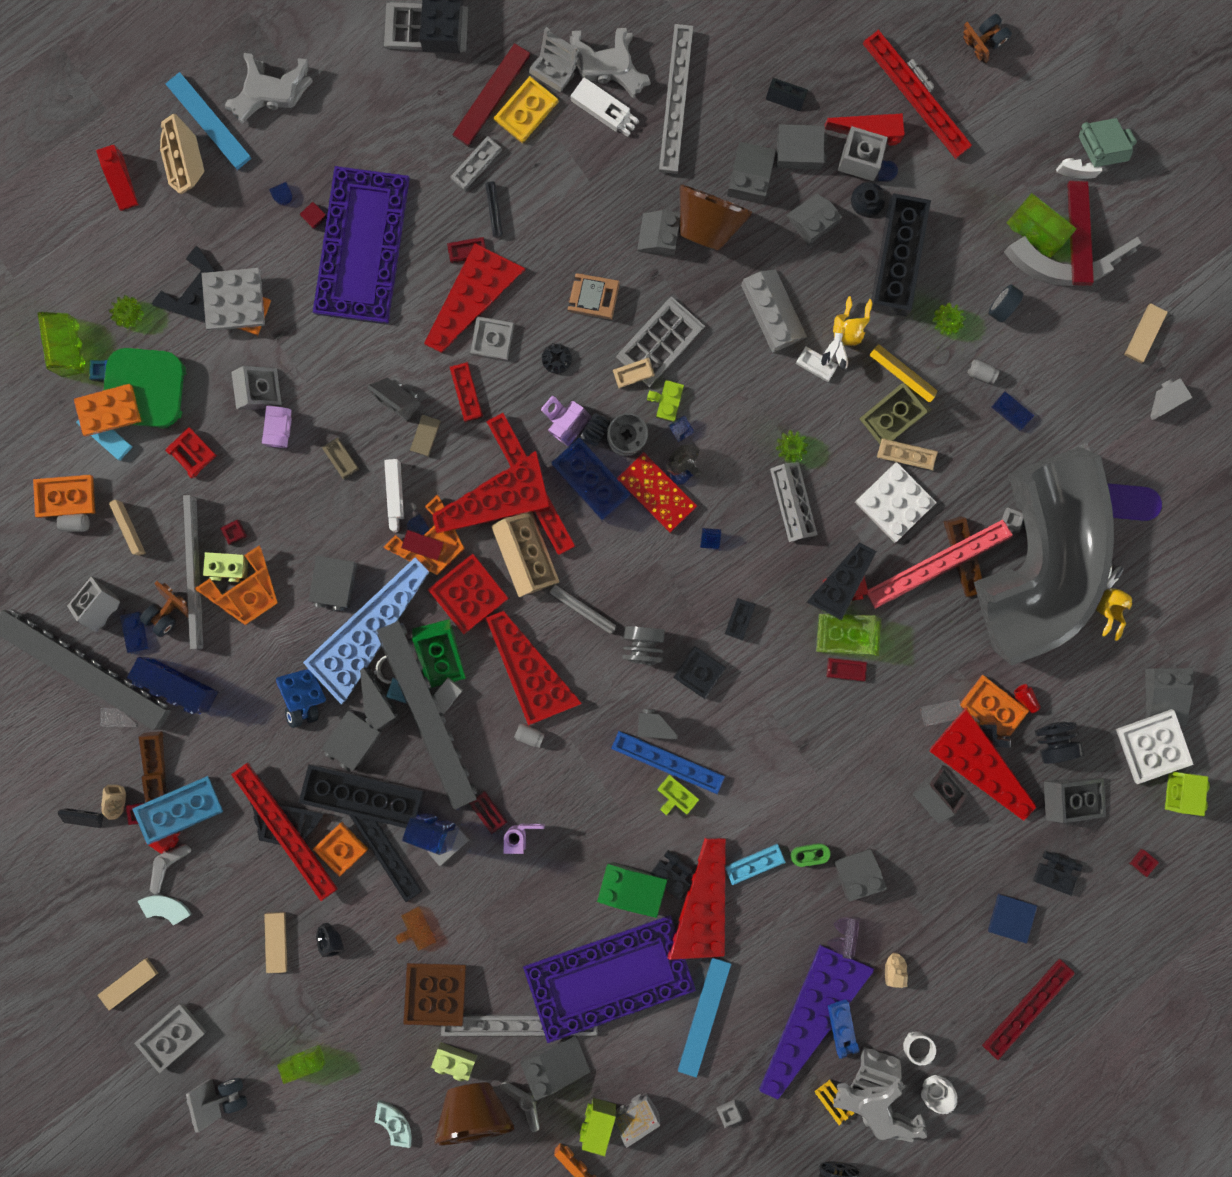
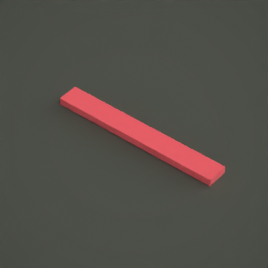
(939, 564)

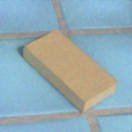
(633, 372)

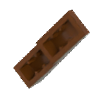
(969, 572)
(153, 765)

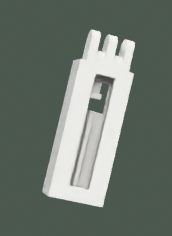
(597, 101)
(394, 493)

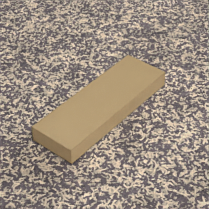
(1145, 333)
(907, 454)
(127, 527)
(275, 942)
(127, 984)

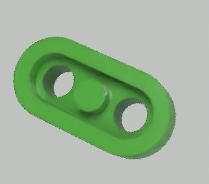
(810, 857)

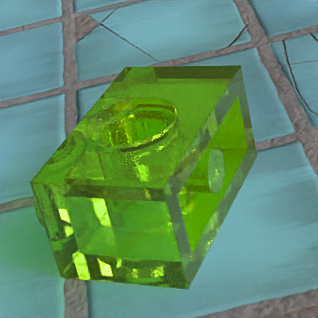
(301, 1064)

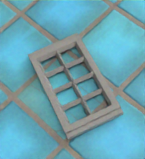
(390, 26)
(685, 316)

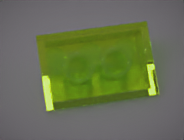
(61, 343)

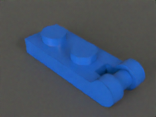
(843, 1028)

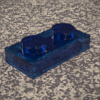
(1012, 411)
(134, 632)

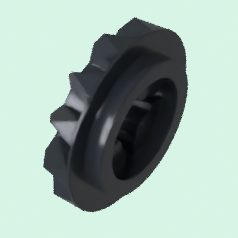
(556, 367)

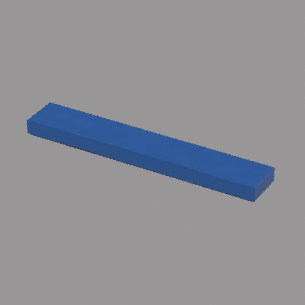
(668, 762)

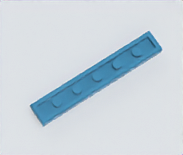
(208, 121)
(704, 1017)

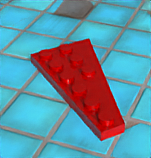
(475, 289)
(504, 495)
(533, 679)
(976, 758)
(703, 914)

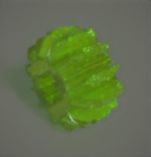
(949, 312)
(121, 317)
(791, 453)

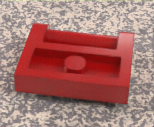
(195, 448)

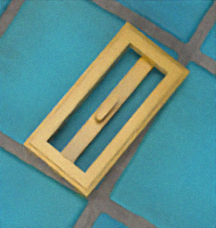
(844, 1116)

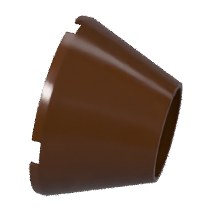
(709, 218)
(472, 1114)

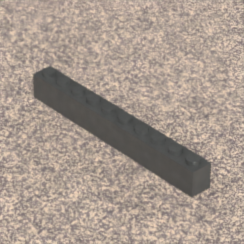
(82, 670)
(425, 714)

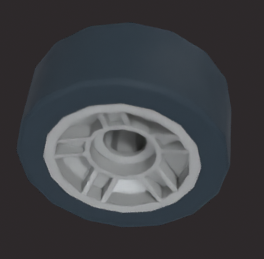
(1006, 303)

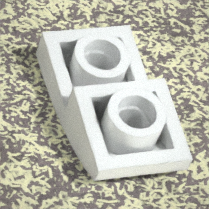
(1075, 169)

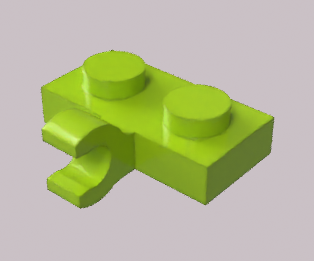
(667, 401)
(677, 795)

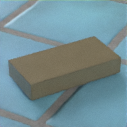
(425, 435)
(340, 458)

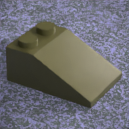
(895, 413)

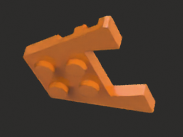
(451, 540)
(250, 596)

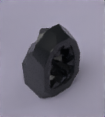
(328, 941)

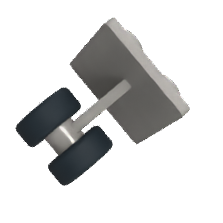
(205, 1104)

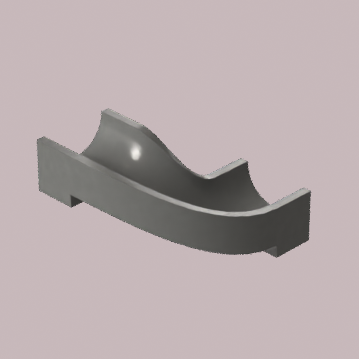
(1066, 561)

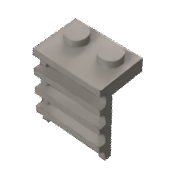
(555, 62)
(877, 1069)

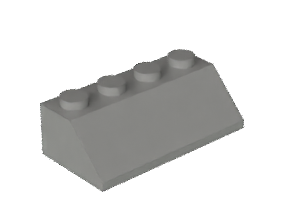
(773, 309)

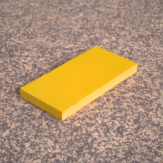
(903, 373)

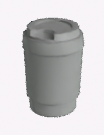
(983, 371)
(73, 523)
(529, 735)

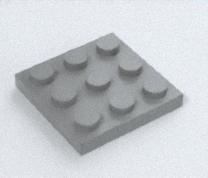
(233, 299)

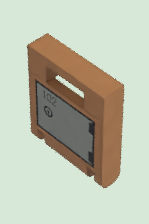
(589, 296)

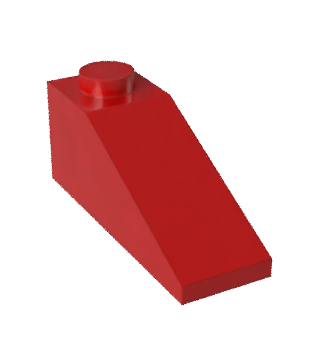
(117, 176)

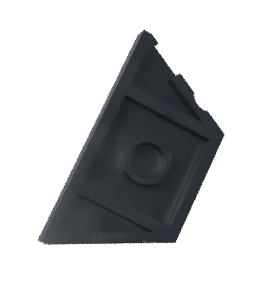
(302, 820)

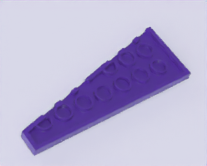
(827, 982)

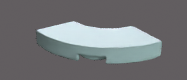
(164, 906)
(395, 1123)

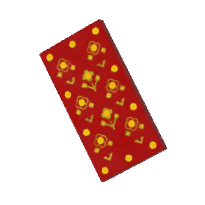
(656, 492)

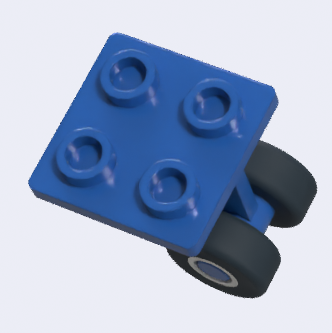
(301, 696)

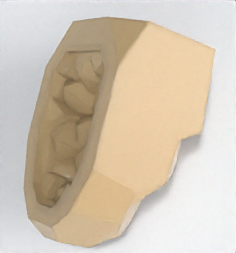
(113, 801)
(896, 971)

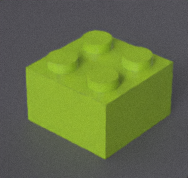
(1187, 793)
(598, 1126)

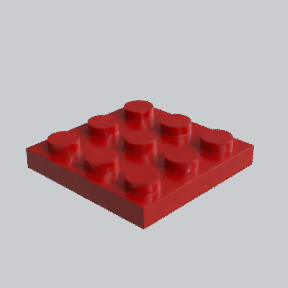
(468, 594)

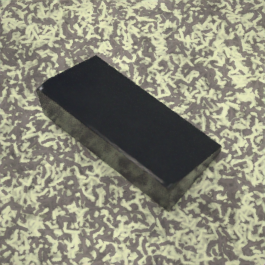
(786, 94)
(81, 817)

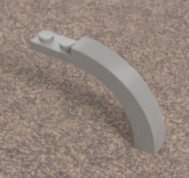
(1056, 273)

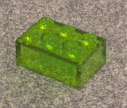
(1041, 225)

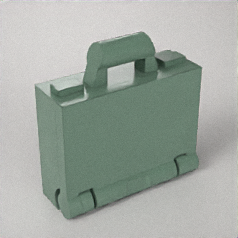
(1107, 142)

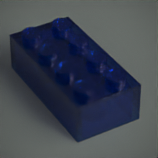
(590, 479)
(172, 685)
(430, 834)

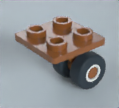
(989, 30)
(159, 616)

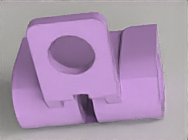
(566, 421)
(276, 427)
(517, 847)

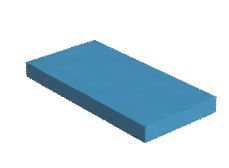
(177, 810)

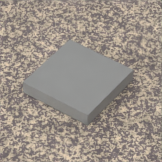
(492, 338)

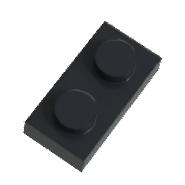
(739, 619)

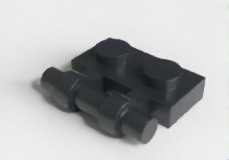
(1054, 878)
(676, 883)

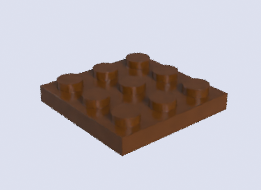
(434, 994)

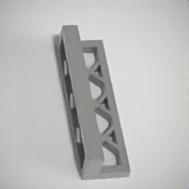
(790, 501)

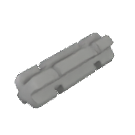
(920, 75)

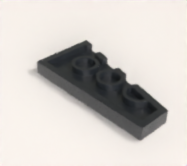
(840, 587)

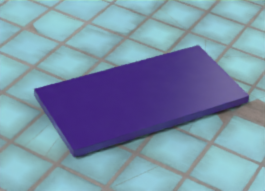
(361, 245)
(607, 979)

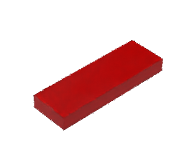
(466, 392)

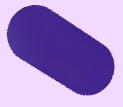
(1134, 502)

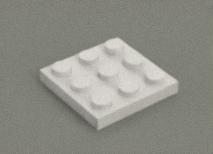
(895, 502)
(1154, 746)

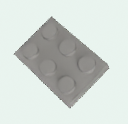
(170, 1037)

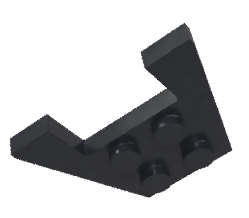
(192, 301)

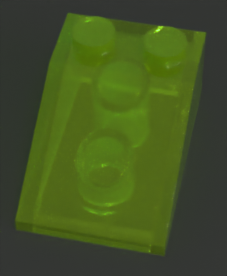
(849, 636)

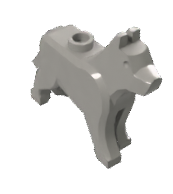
(610, 63)
(268, 91)
(876, 1111)

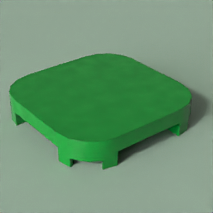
(155, 380)

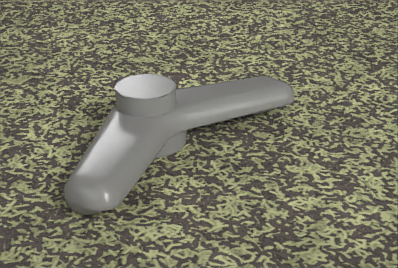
(162, 862)
(526, 1103)

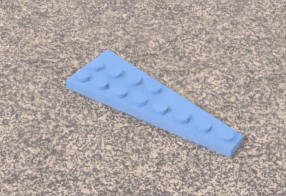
(356, 643)

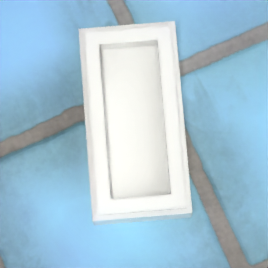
(811, 362)

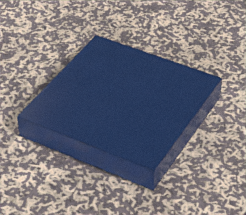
(1012, 918)

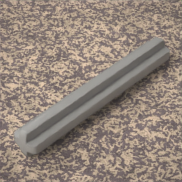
(582, 609)

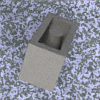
(1169, 397)

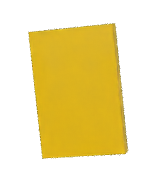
(526, 109)

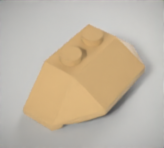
(180, 154)

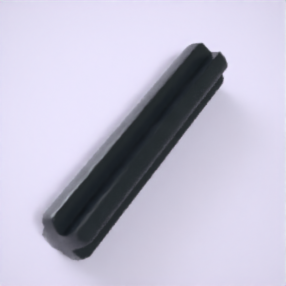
(494, 209)

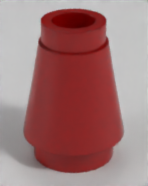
(1027, 698)

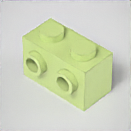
(225, 566)
(453, 1062)

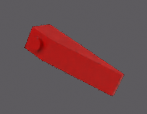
(886, 125)

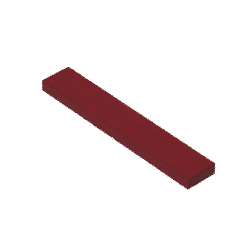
(491, 94)
(1081, 238)
(1028, 1009)

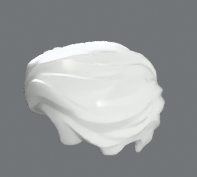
(939, 1094)

